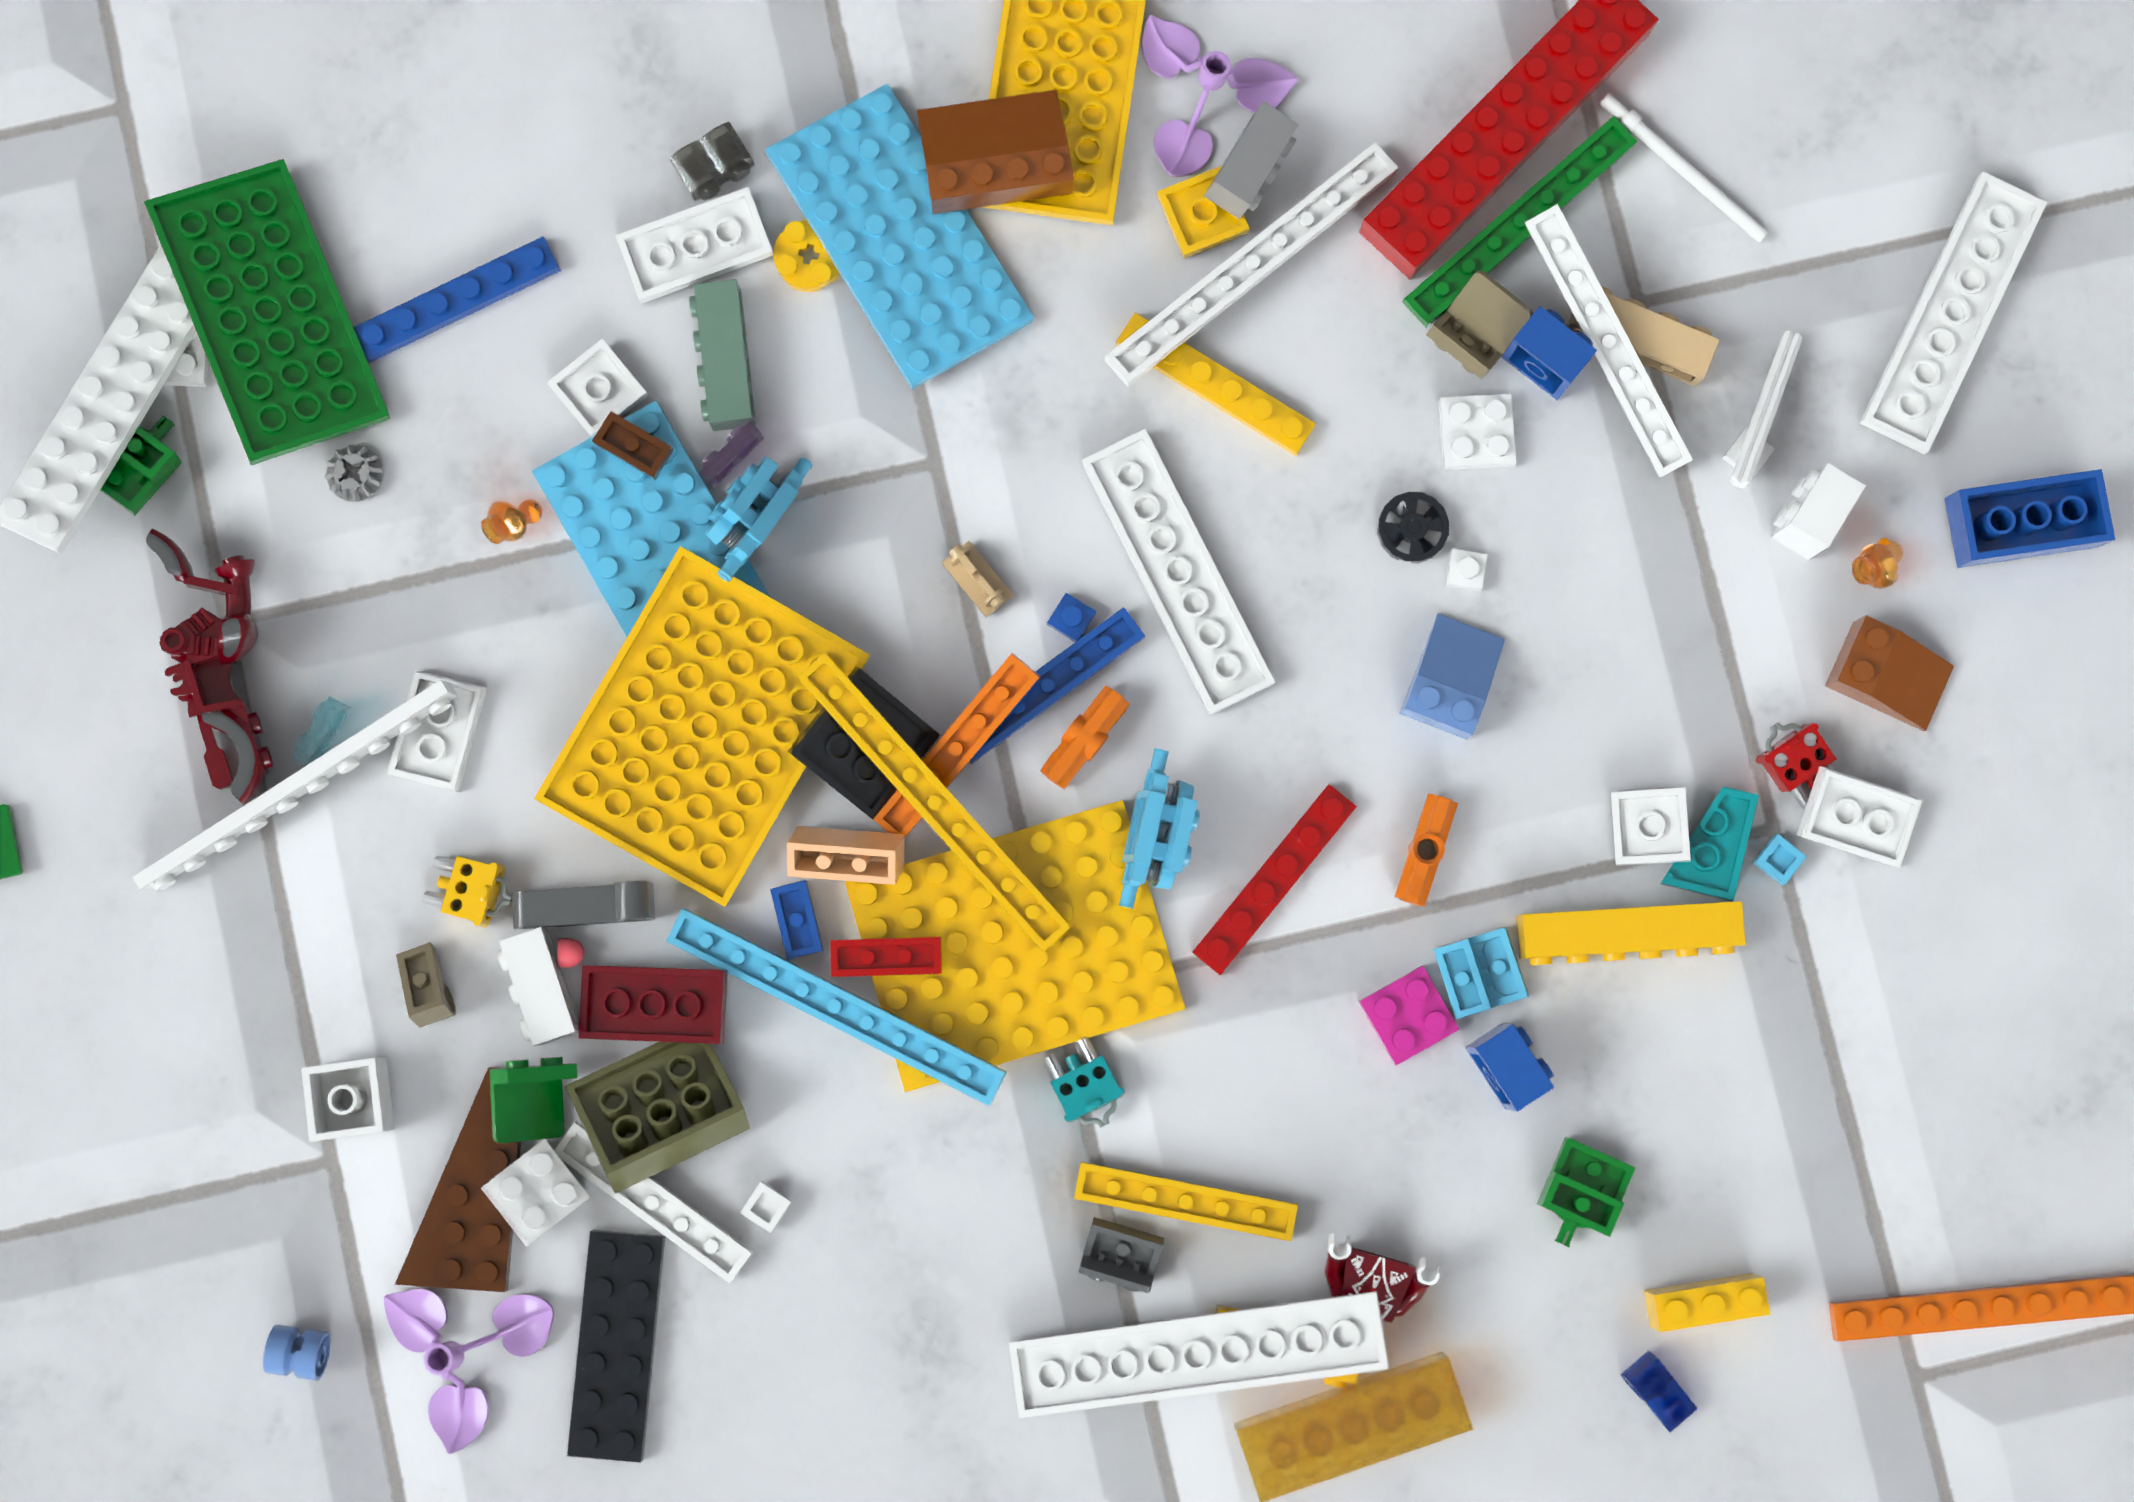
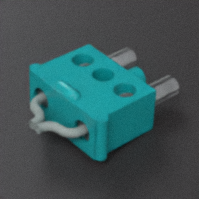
(1089, 1098)

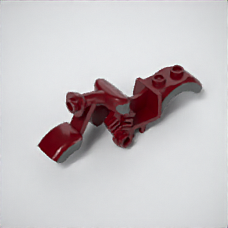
(205, 655)

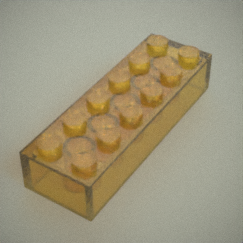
(1353, 1426)

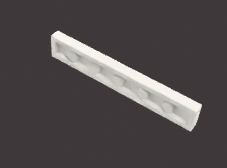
(661, 1210)

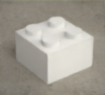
(1817, 511)
(348, 1099)
(535, 1192)

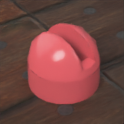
(569, 952)

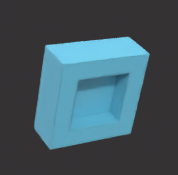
(1779, 859)

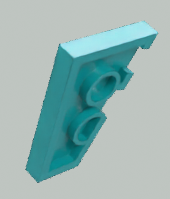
(1717, 847)

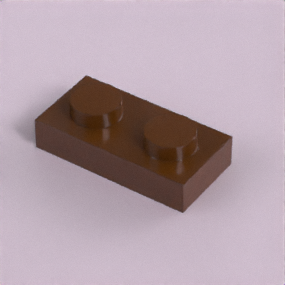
(633, 445)

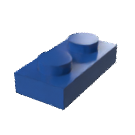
(796, 920)

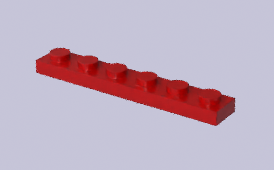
(1274, 879)

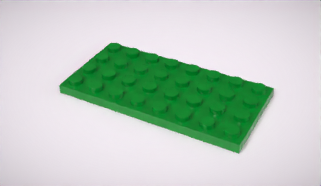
(267, 311)

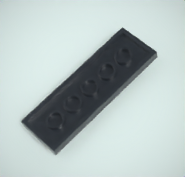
(616, 1346)

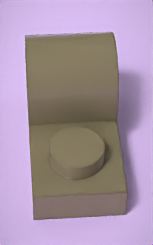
(423, 988)

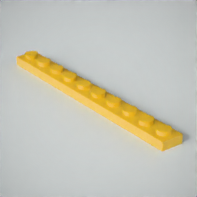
(933, 802)

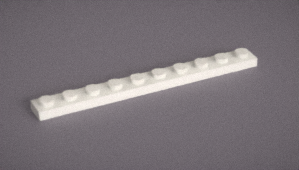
(1251, 264)
(285, 794)

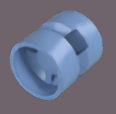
(291, 1351)

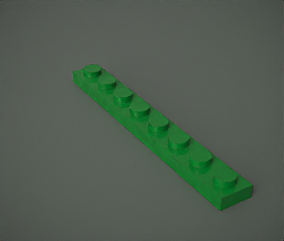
(1508, 229)

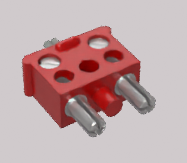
(1788, 753)

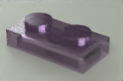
(722, 463)

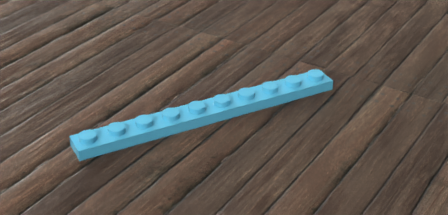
(837, 1006)

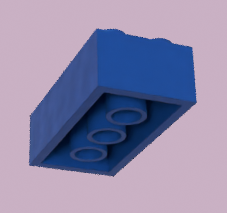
(2029, 518)

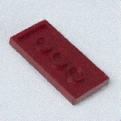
(653, 1004)

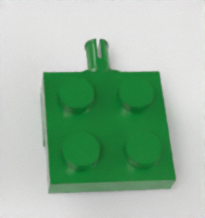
(142, 467)
(1585, 1189)

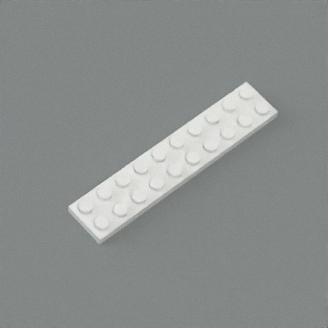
(101, 411)
(1199, 1355)

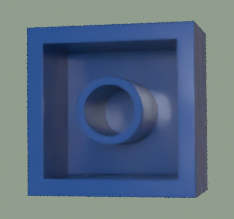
(1549, 352)
(1510, 1066)

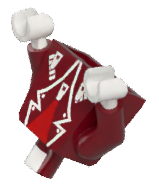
(1359, 1271)

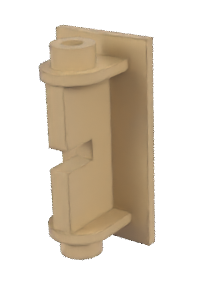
(977, 578)

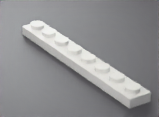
(1613, 346)

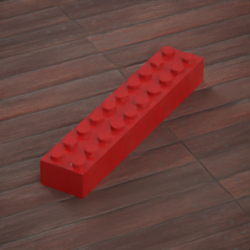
(1505, 130)

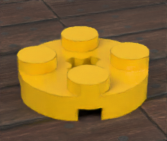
(791, 267)

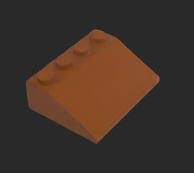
(995, 151)

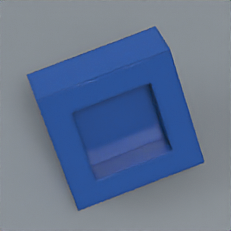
(1071, 617)

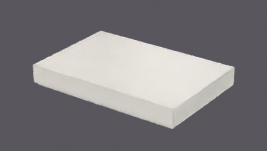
(442, 743)
(1859, 817)

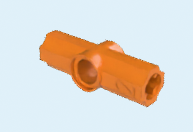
(1085, 737)
(1432, 827)

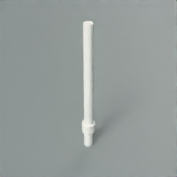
(1633, 123)

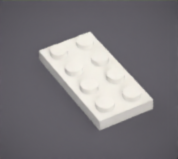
(694, 245)

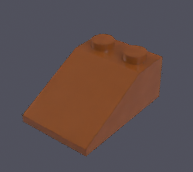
(1890, 672)

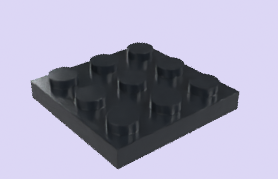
(841, 762)

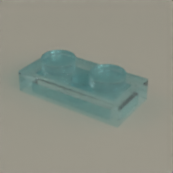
(327, 721)

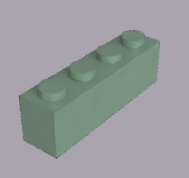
(724, 354)

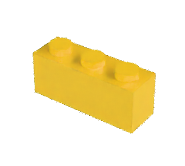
(1707, 1302)

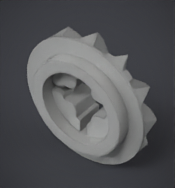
(370, 474)

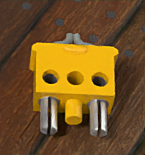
(481, 891)

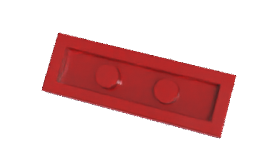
(886, 956)

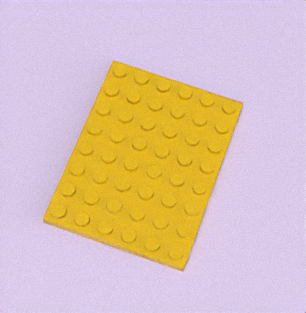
(695, 728)
(995, 984)

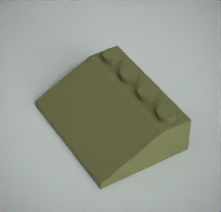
(656, 1110)

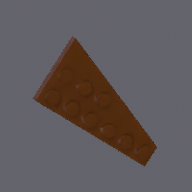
(462, 1233)

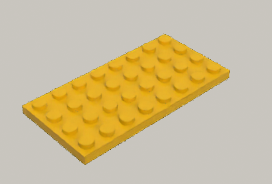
(1091, 60)

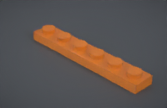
(965, 737)

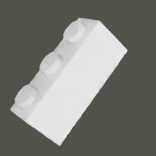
(538, 986)

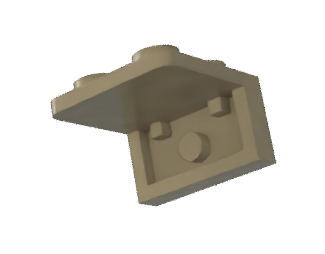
(1480, 324)

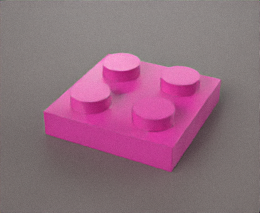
(1408, 1015)

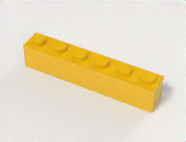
(1631, 930)

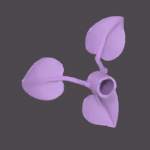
(1173, 47)
(415, 1320)

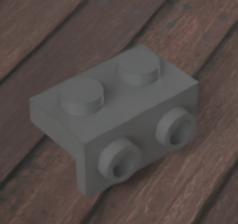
(1121, 1255)

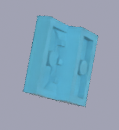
(1481, 972)

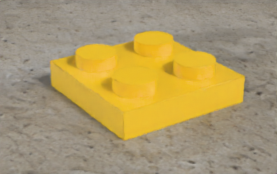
(1197, 220)

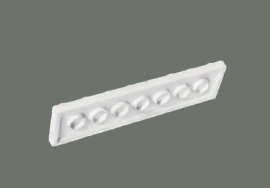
(1953, 313)
(1178, 572)

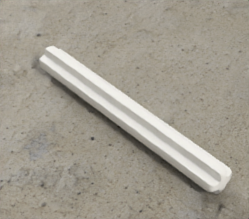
(1766, 409)

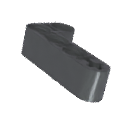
(584, 905)

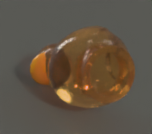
(510, 523)
(1878, 564)

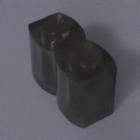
(712, 162)

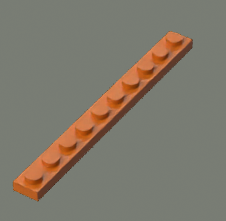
(1982, 1308)

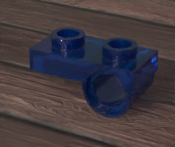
(1659, 1391)

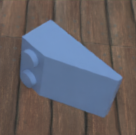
(1453, 677)

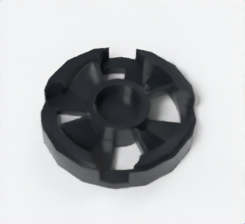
(1412, 527)

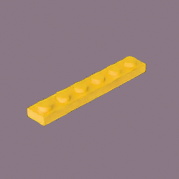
(1230, 393)
(1186, 1201)

